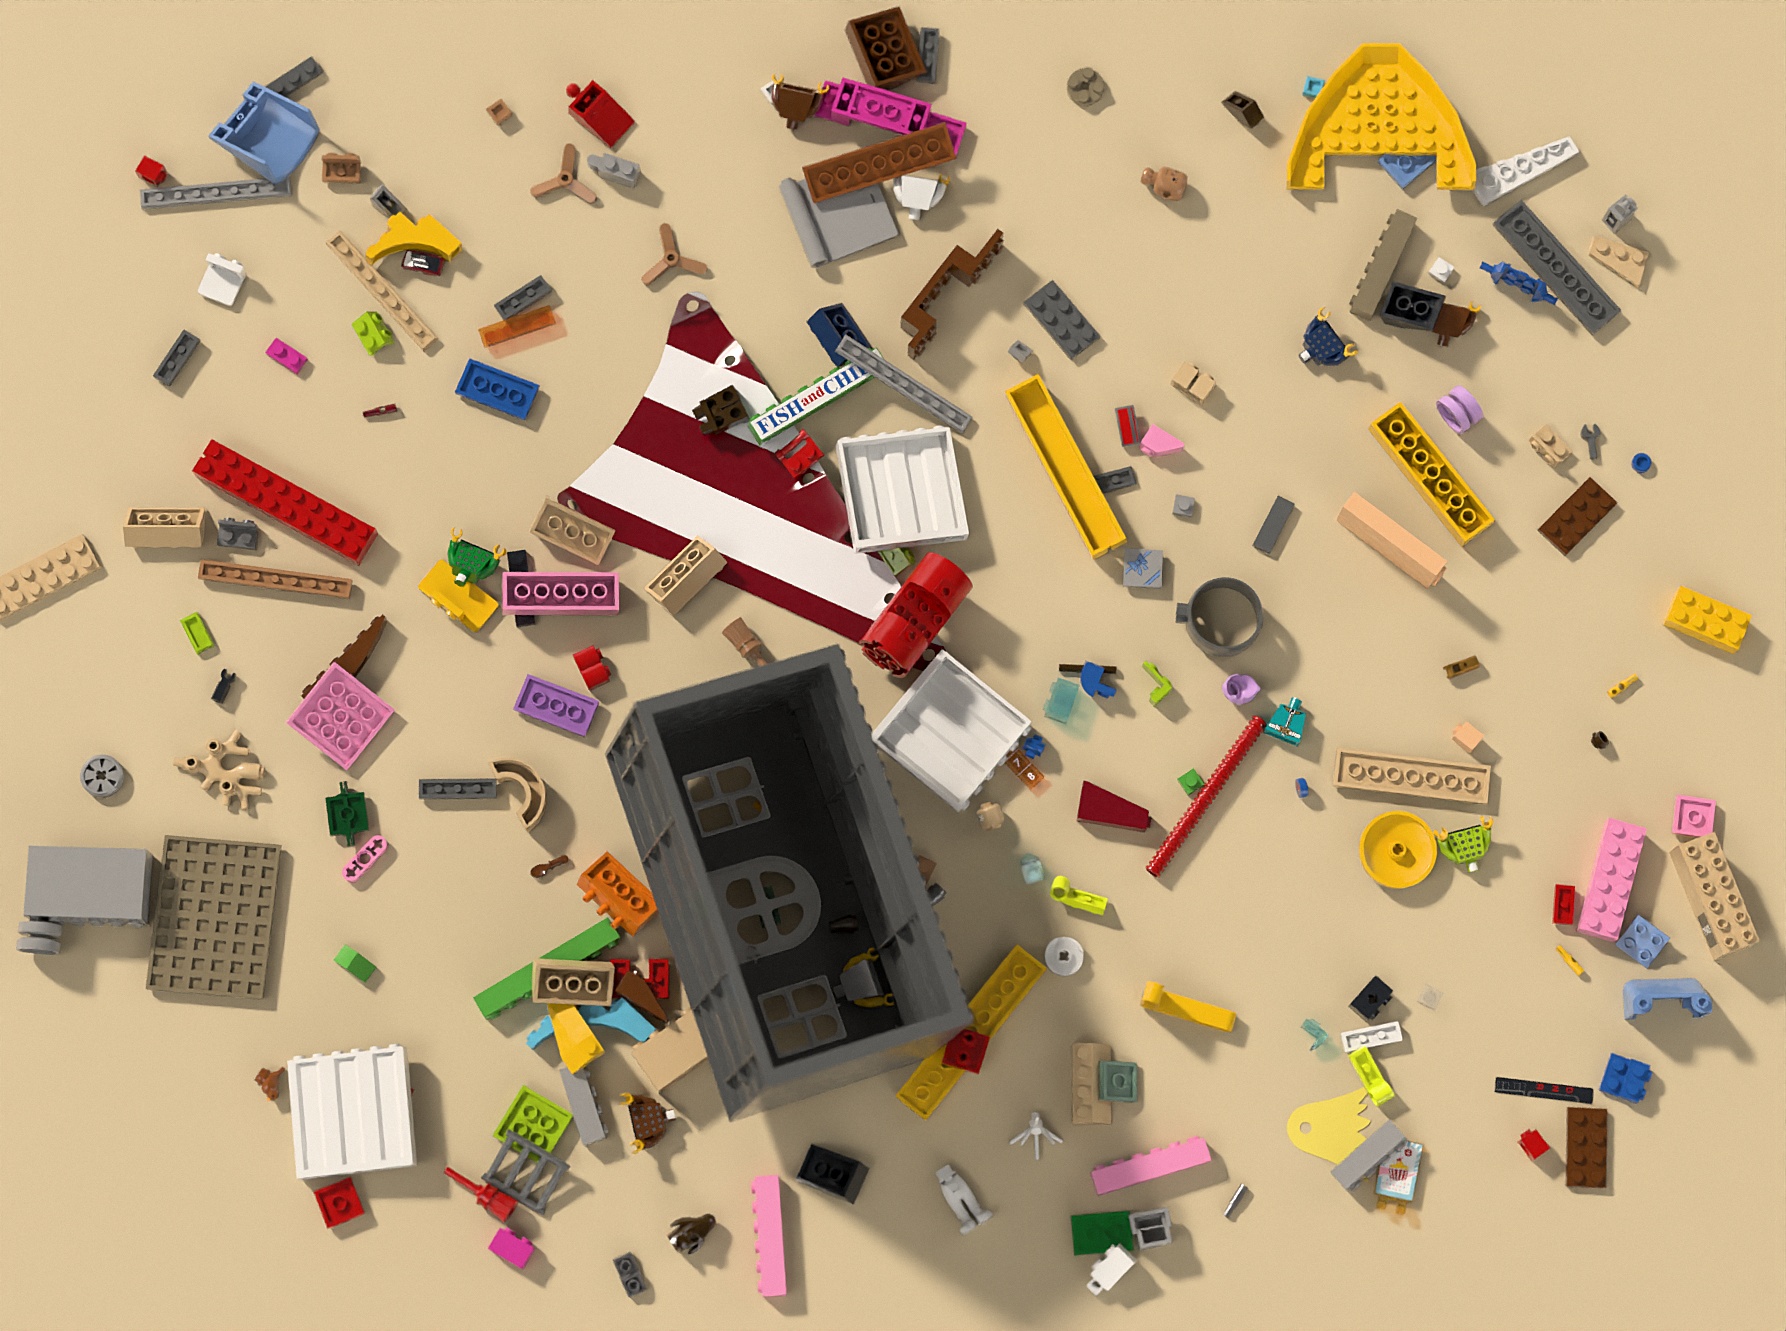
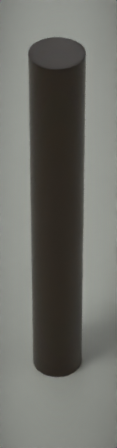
(1077, 668)

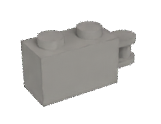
(615, 169)
(1620, 213)

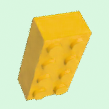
(1707, 619)

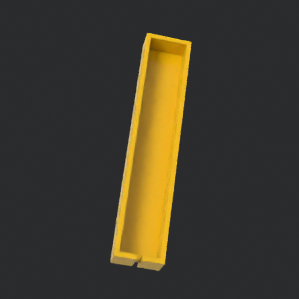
(1065, 466)

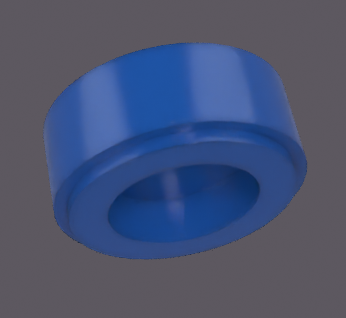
(1641, 462)
(1301, 787)

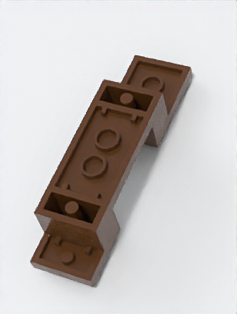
(961, 266)

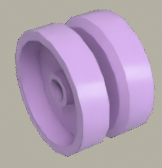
(1459, 409)

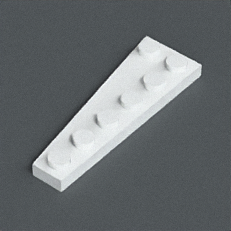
(1510, 174)

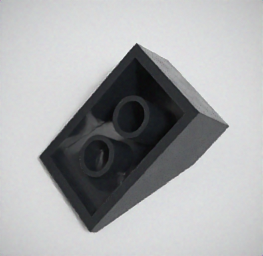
(1411, 307)
(832, 1173)

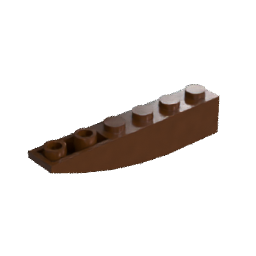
(358, 653)

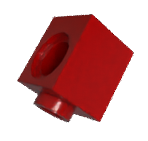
(151, 171)
(1533, 1144)

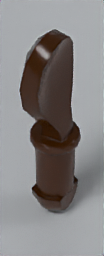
(541, 869)

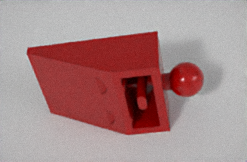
(603, 116)

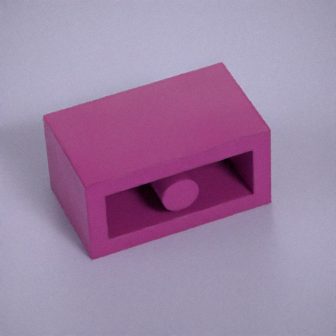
(512, 1248)

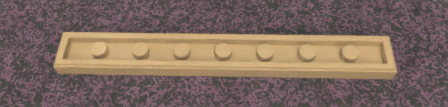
(381, 291)

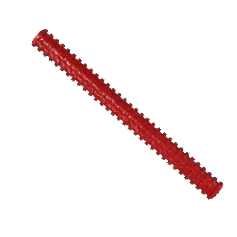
(1206, 796)

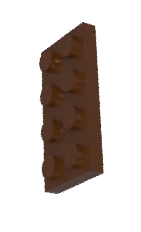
(1577, 516)
(1586, 1147)

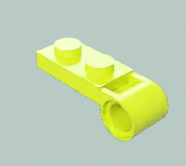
(1075, 897)
(1370, 1076)

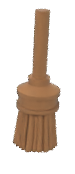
(744, 641)

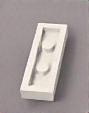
(1371, 1036)

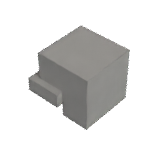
(1151, 1228)

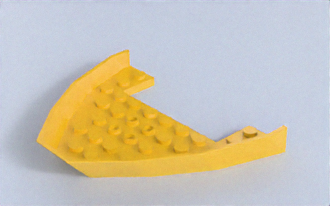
(1381, 106)

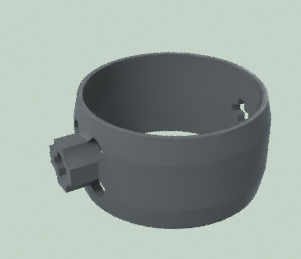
(1183, 616)

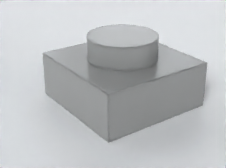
(1020, 351)
(1183, 506)

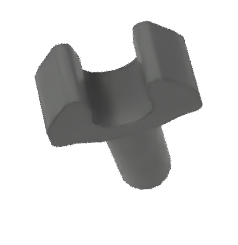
(1591, 439)

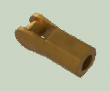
(1464, 666)

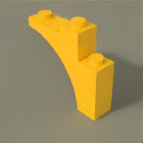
(404, 235)

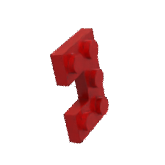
(658, 976)

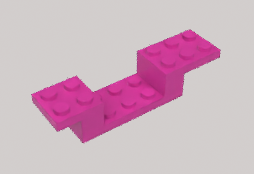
(883, 110)

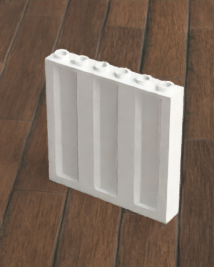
(902, 489)
(951, 731)
(352, 1112)

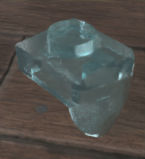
(1031, 868)
(1314, 1029)

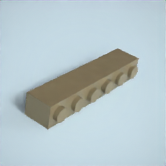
(1383, 264)

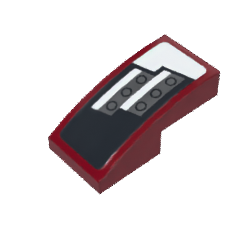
(423, 262)

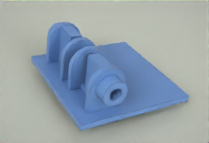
(1642, 941)

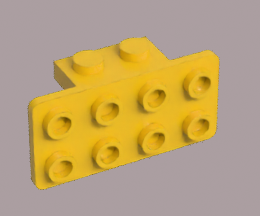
(465, 603)

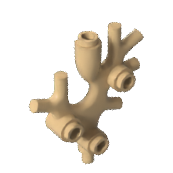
(214, 772)

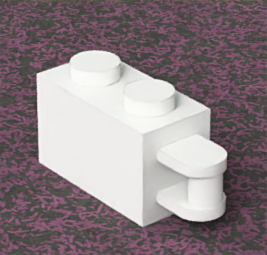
(1111, 1268)

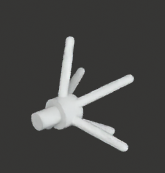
(1036, 1127)

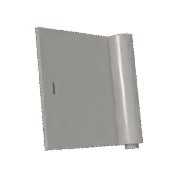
(837, 224)

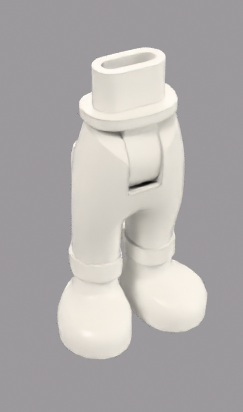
(954, 1190)

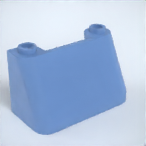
(1640, 993)

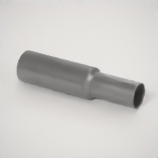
(1235, 1200)

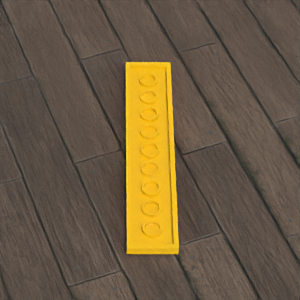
(990, 1010)

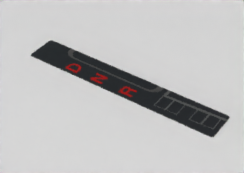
(1543, 1090)

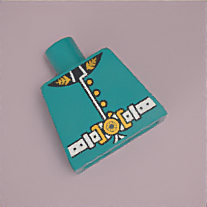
(1287, 723)

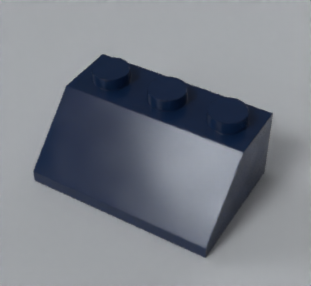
(830, 327)

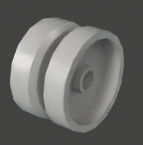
(39, 937)

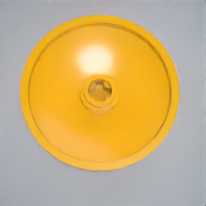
(1397, 849)

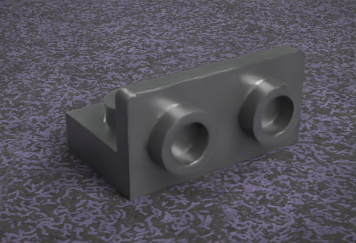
(237, 534)

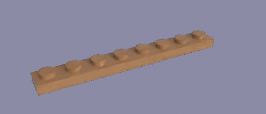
(275, 579)

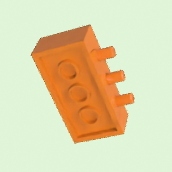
(618, 894)

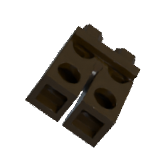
(722, 411)

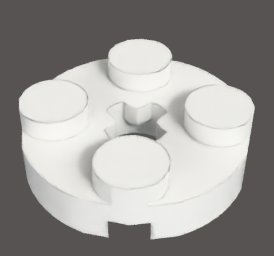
(1063, 967)

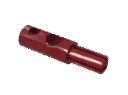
(388, 409)

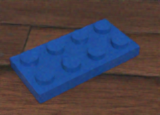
(497, 389)

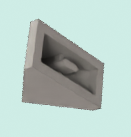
(386, 202)

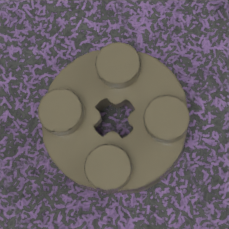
(1083, 96)

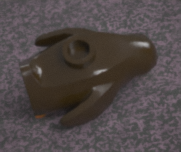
(691, 1232)

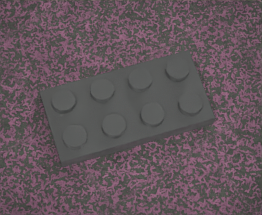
(1061, 319)

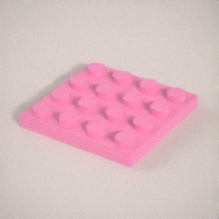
(340, 716)

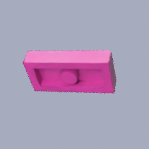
(286, 355)

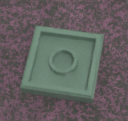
(1117, 1081)

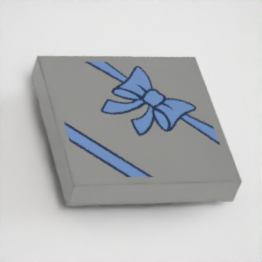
(1142, 568)

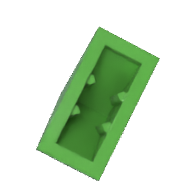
(355, 963)

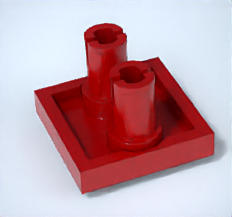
(966, 1051)

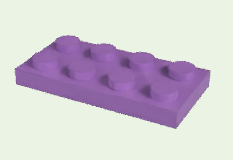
(556, 705)

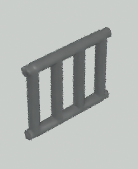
(544, 1157)

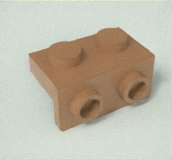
(341, 168)

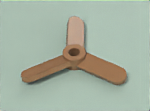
(571, 183)
(669, 251)

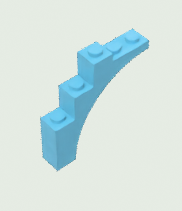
(620, 1017)

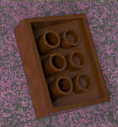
(885, 49)

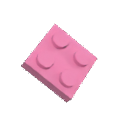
(1693, 816)

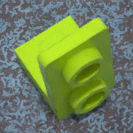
(1158, 693)

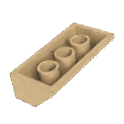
(164, 527)
(685, 575)
(572, 982)
(1085, 1084)

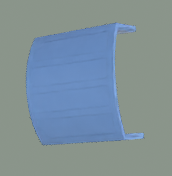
(268, 133)

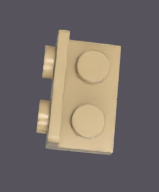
(1550, 446)

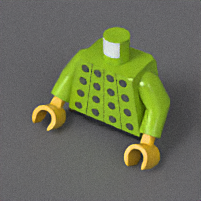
(1466, 844)

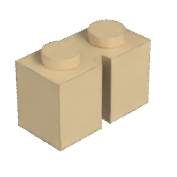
(1193, 383)

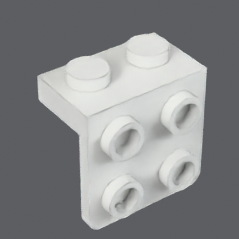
(222, 279)

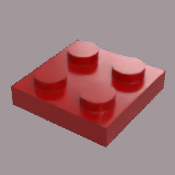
(339, 1202)

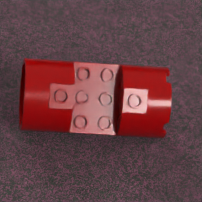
(915, 614)

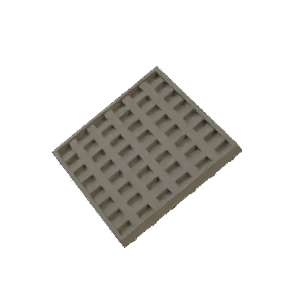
(213, 917)

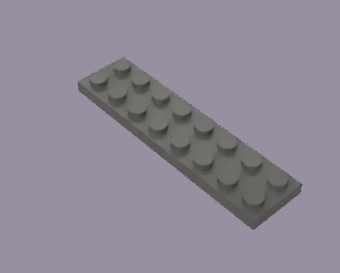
(1556, 267)

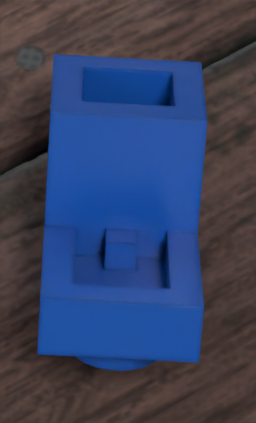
(1090, 679)

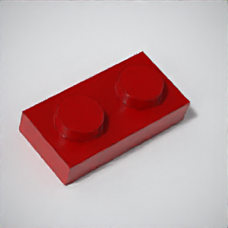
(1563, 904)

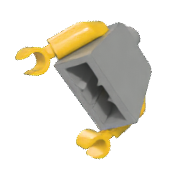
(861, 982)

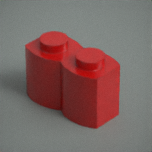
(591, 667)

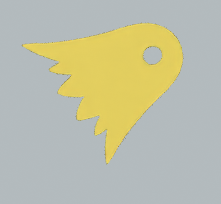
(1332, 1126)

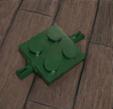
(347, 814)

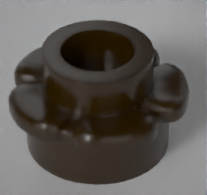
(1599, 740)

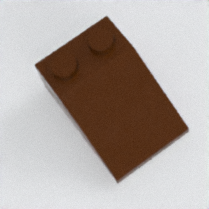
(636, 991)

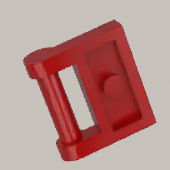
(802, 459)

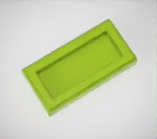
(197, 633)

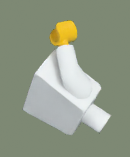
(918, 193)

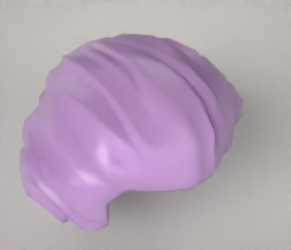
(1240, 689)

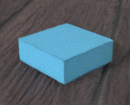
(1313, 86)

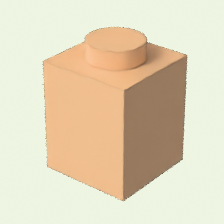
(1467, 736)

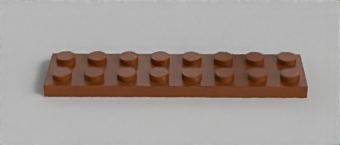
(879, 162)

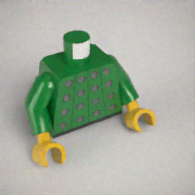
(471, 561)

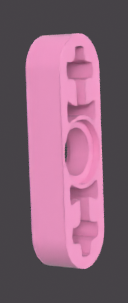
(350, 865)

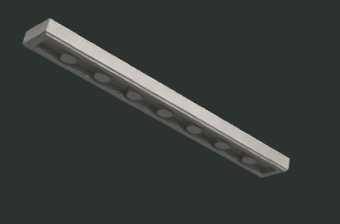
(214, 193)
(903, 384)

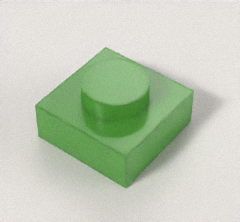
(1190, 781)

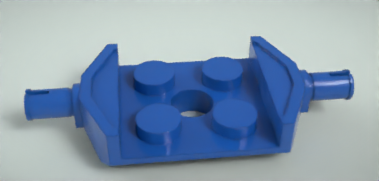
(1520, 279)

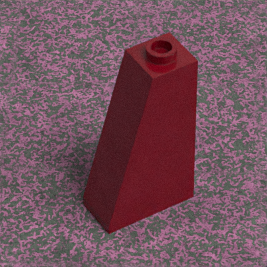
(1107, 809)

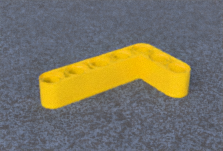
(1186, 1008)

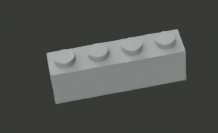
(583, 1105)
(1368, 1156)

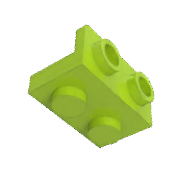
(372, 332)

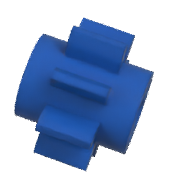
(1033, 746)

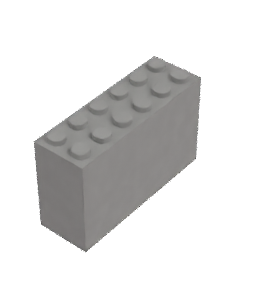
(88, 885)

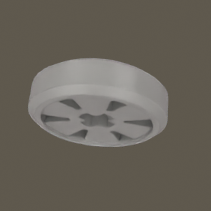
(102, 788)

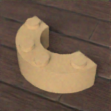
(522, 773)

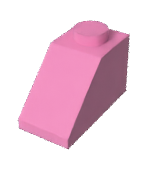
(1160, 443)

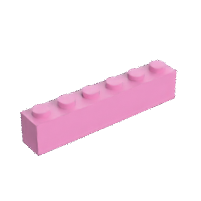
(1150, 1166)
(770, 1236)

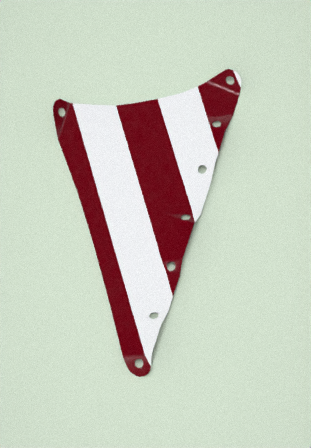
(673, 483)

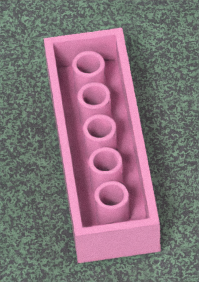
(560, 593)
(1611, 880)

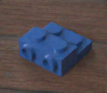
(1625, 1078)

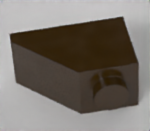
(1243, 109)

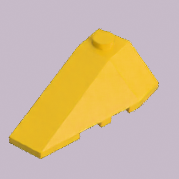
(573, 1036)

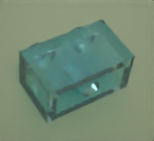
(1061, 701)

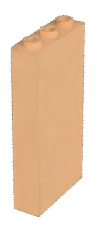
(1392, 541)

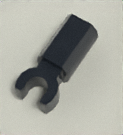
(223, 687)

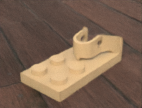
(572, 531)

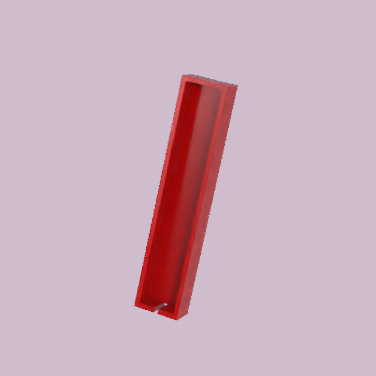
(285, 502)

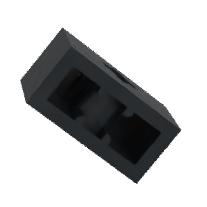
(1376, 988)

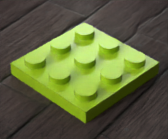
(535, 1120)

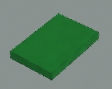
(1100, 1231)

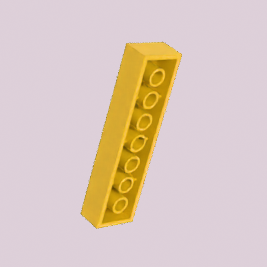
(1431, 474)

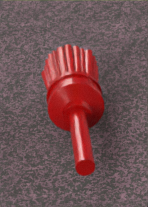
(487, 1196)

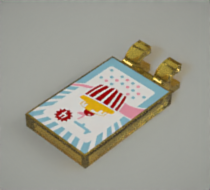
(1398, 1177)

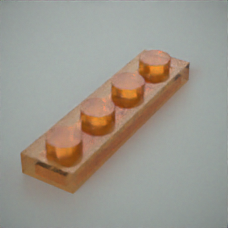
(517, 326)

